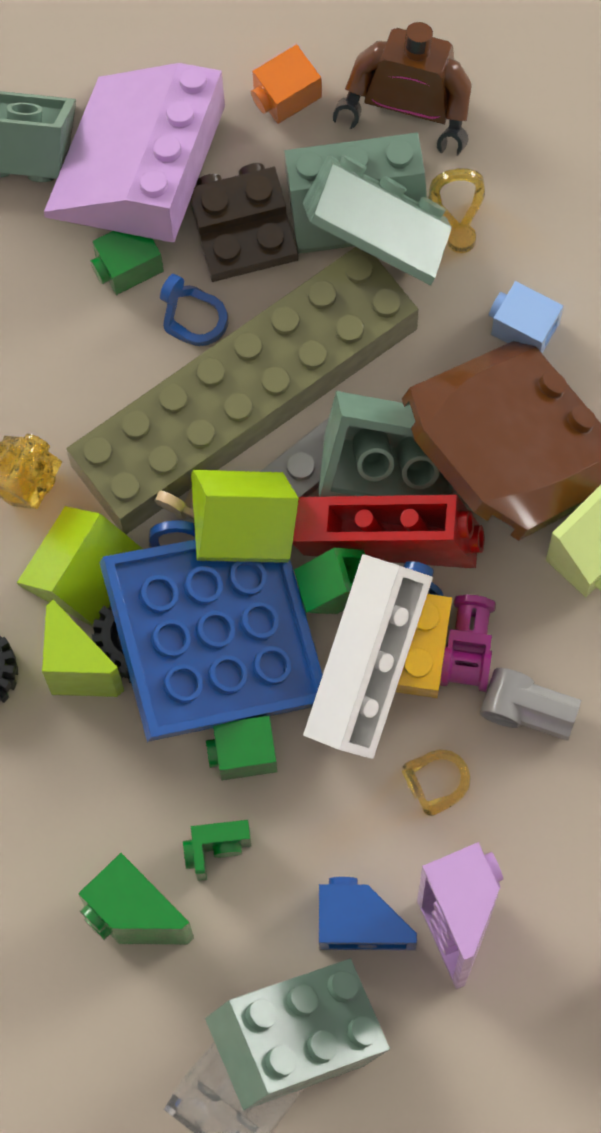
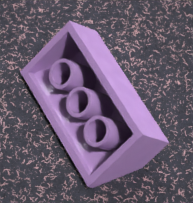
(457, 905)

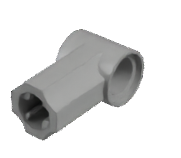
(517, 701)

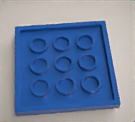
(210, 638)

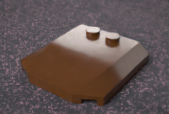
(509, 437)

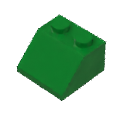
(131, 908)

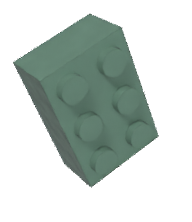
(296, 1033)

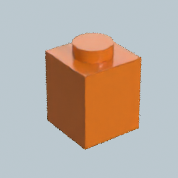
(286, 84)

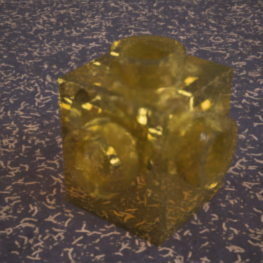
(26, 470)

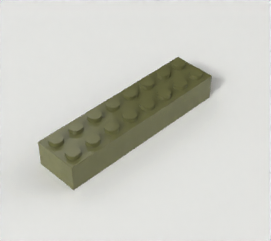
(243, 387)

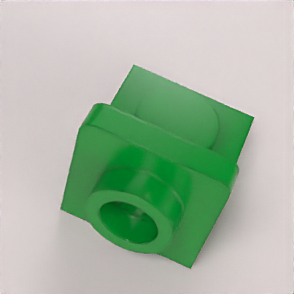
(222, 838)

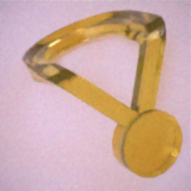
(462, 235)
(440, 804)

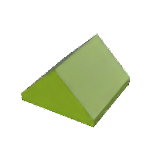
(243, 515)
(69, 566)
(73, 661)

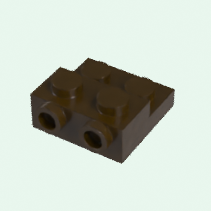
(242, 222)

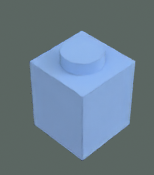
(525, 316)

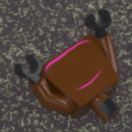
(412, 77)

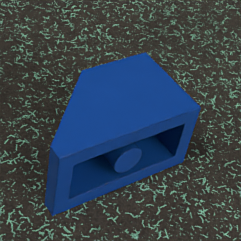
(359, 919)

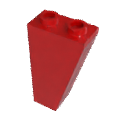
(391, 528)

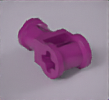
(468, 651)

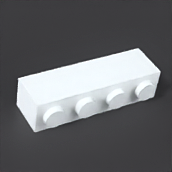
(367, 656)

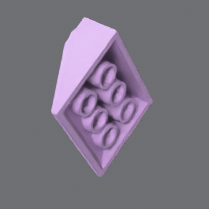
(139, 150)

